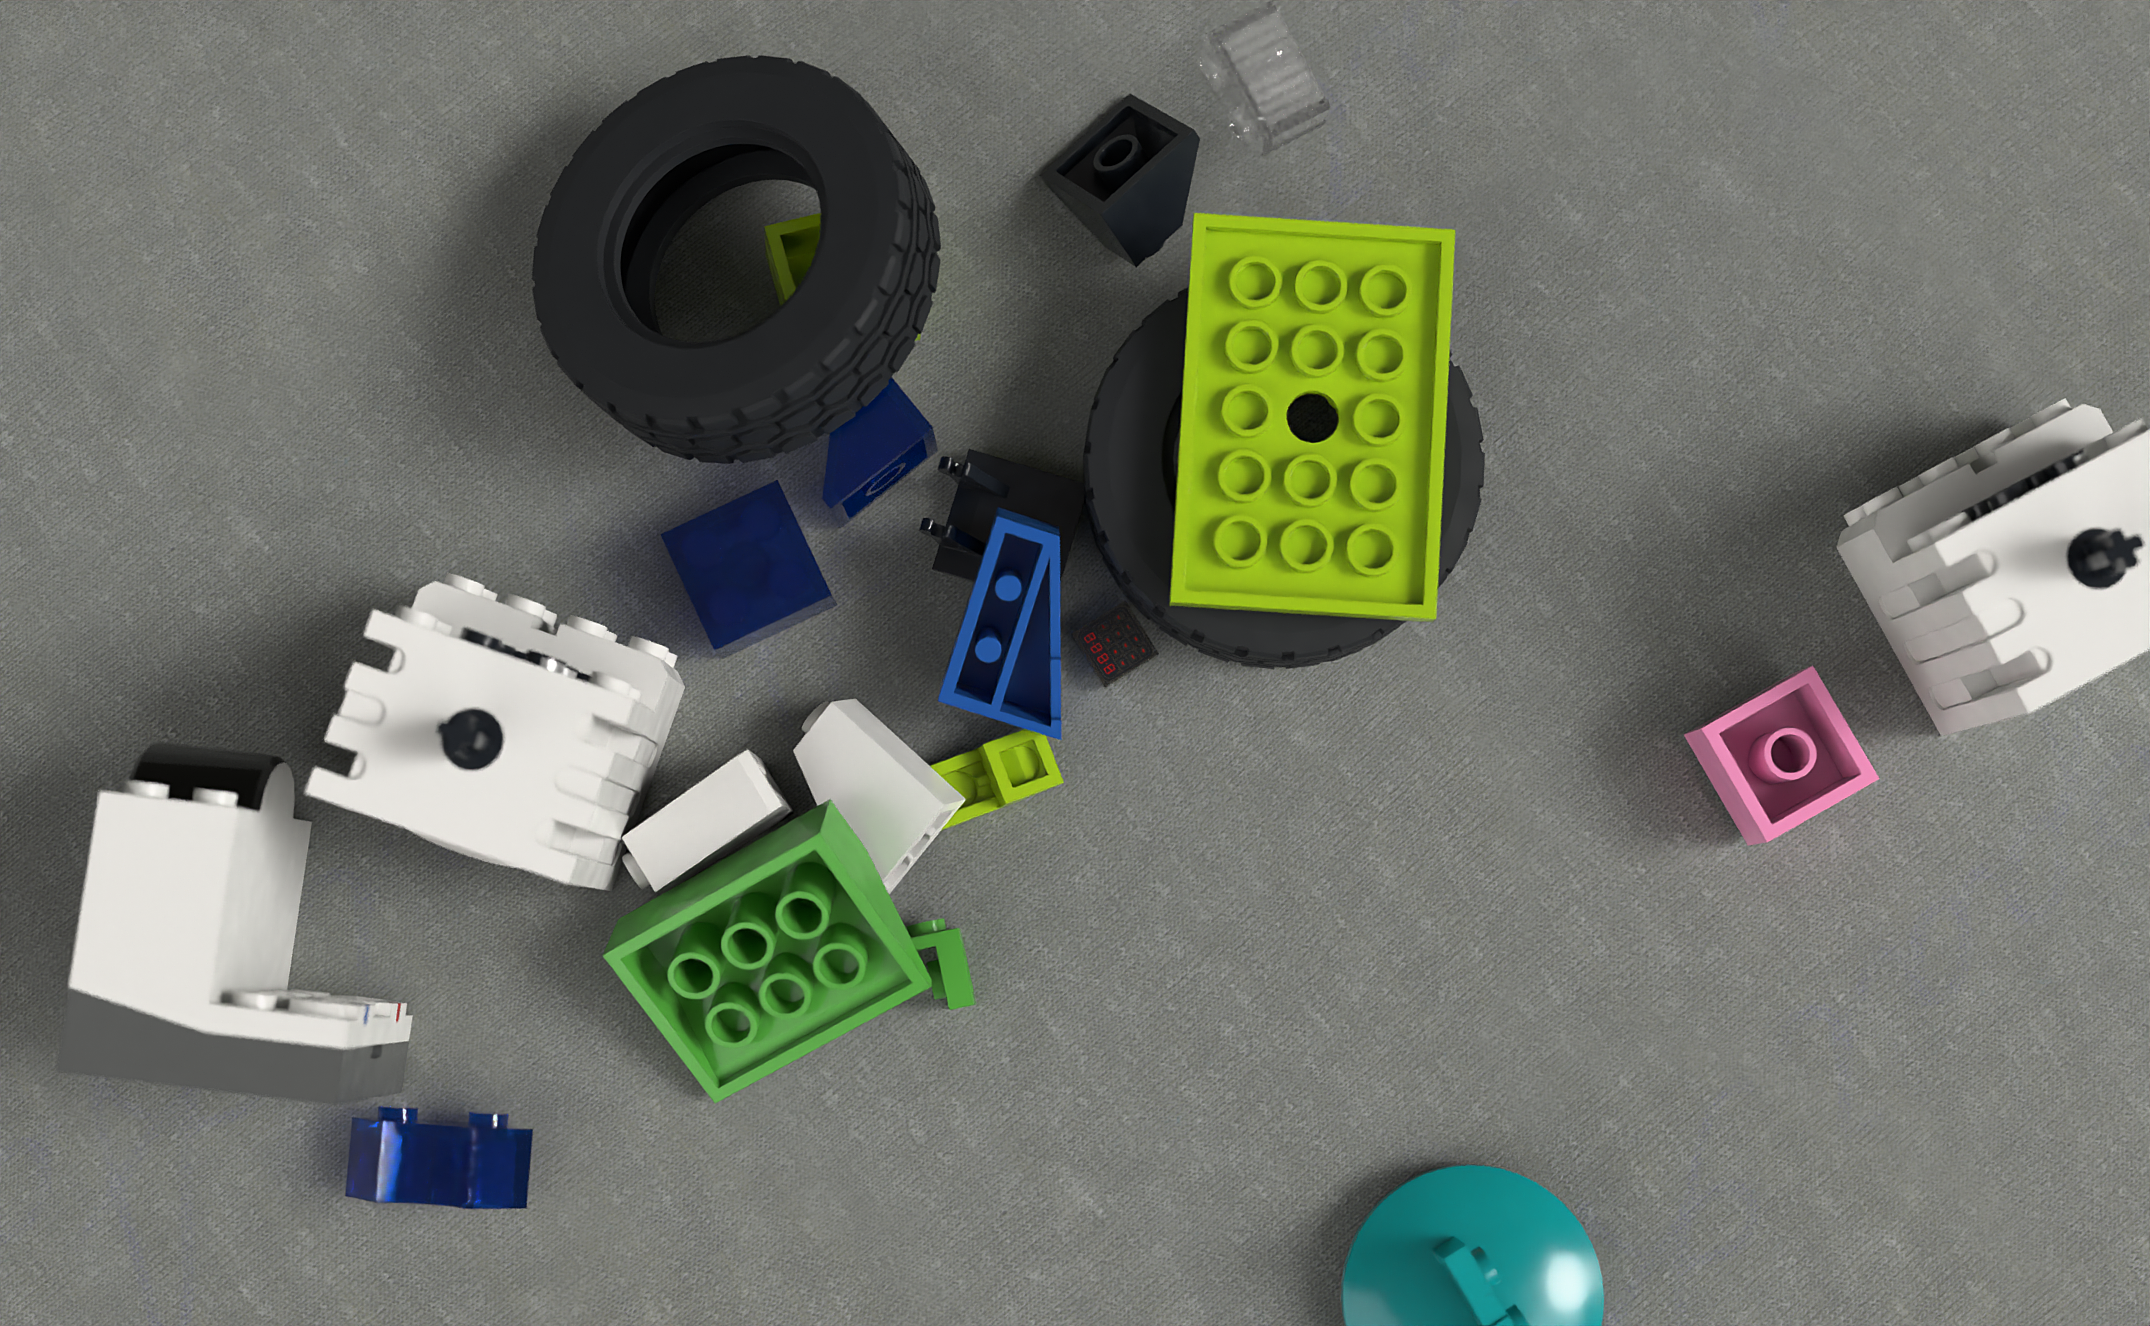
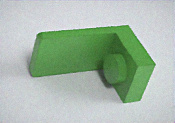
(951, 971)

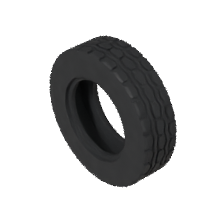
(653, 170)
(1134, 500)

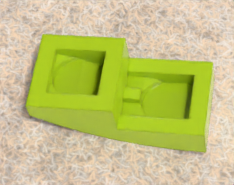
(1000, 774)

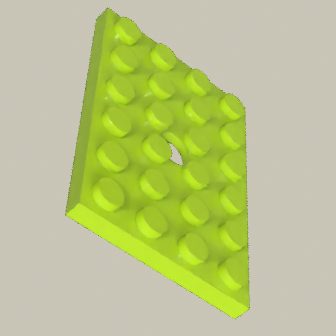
(1332, 315)

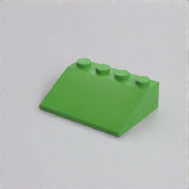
(768, 953)

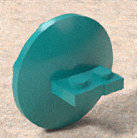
(1471, 1253)

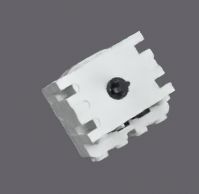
(2012, 565)
(505, 732)

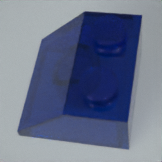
(875, 452)

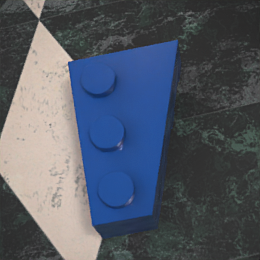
(1010, 630)

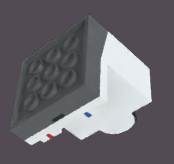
(195, 943)

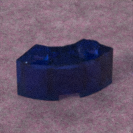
(439, 1160)

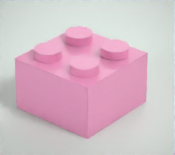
(1781, 756)

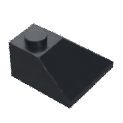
(1128, 178)

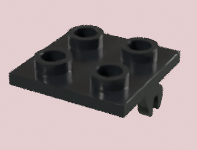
(992, 483)

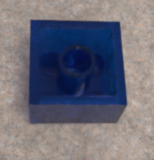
(748, 569)

